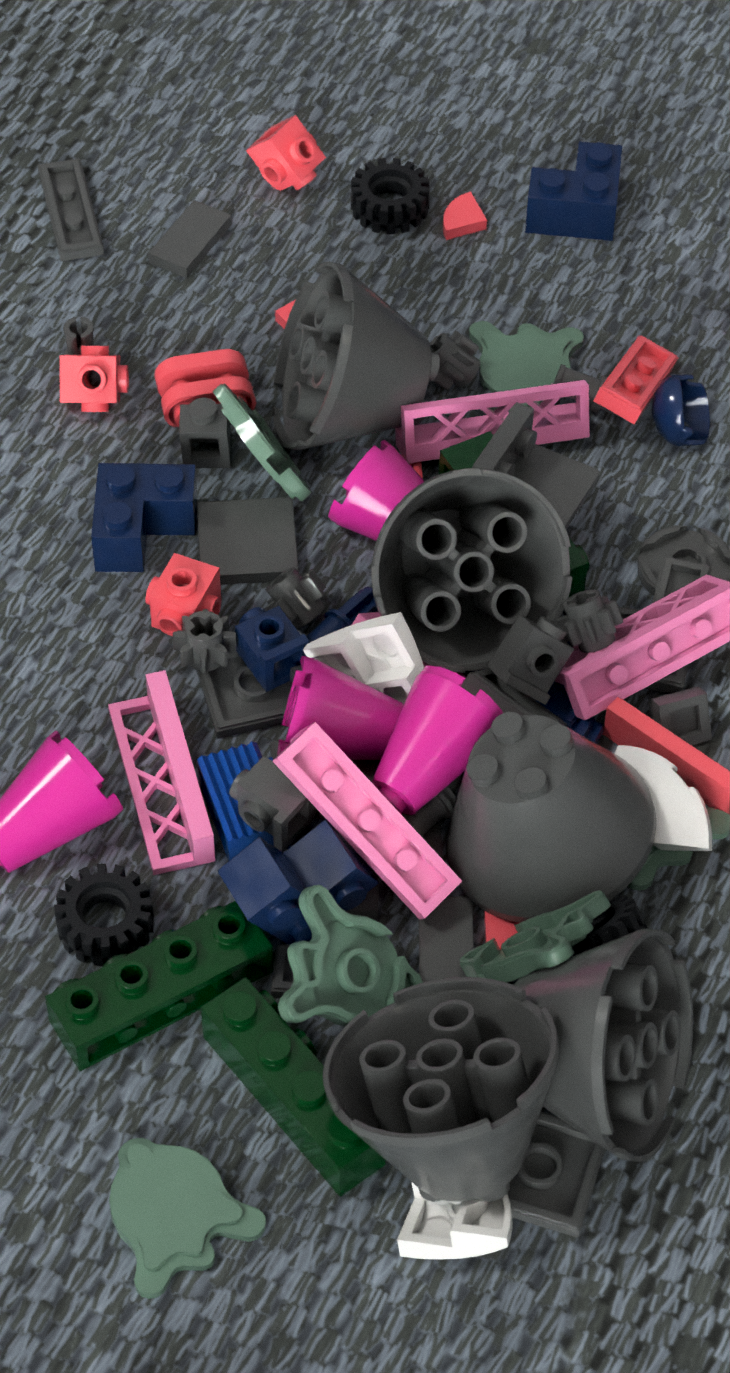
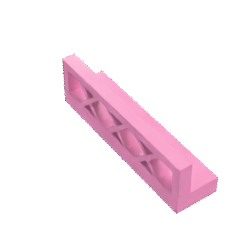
(550, 421)
(650, 646)
(181, 773)
(367, 820)

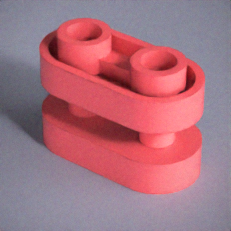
(197, 375)

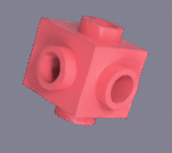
(287, 155)
(75, 378)
(182, 590)

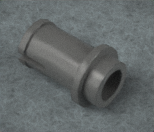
(76, 338)
(439, 807)

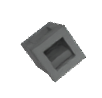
(205, 423)
(531, 656)
(272, 803)

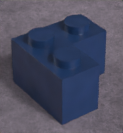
(577, 201)
(136, 503)
(270, 881)

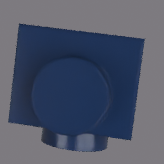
(269, 645)

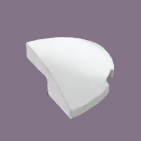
(373, 652)
(679, 809)
(455, 1228)

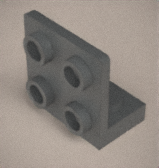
(555, 476)

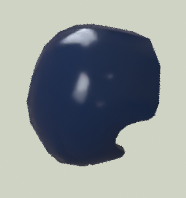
(681, 402)

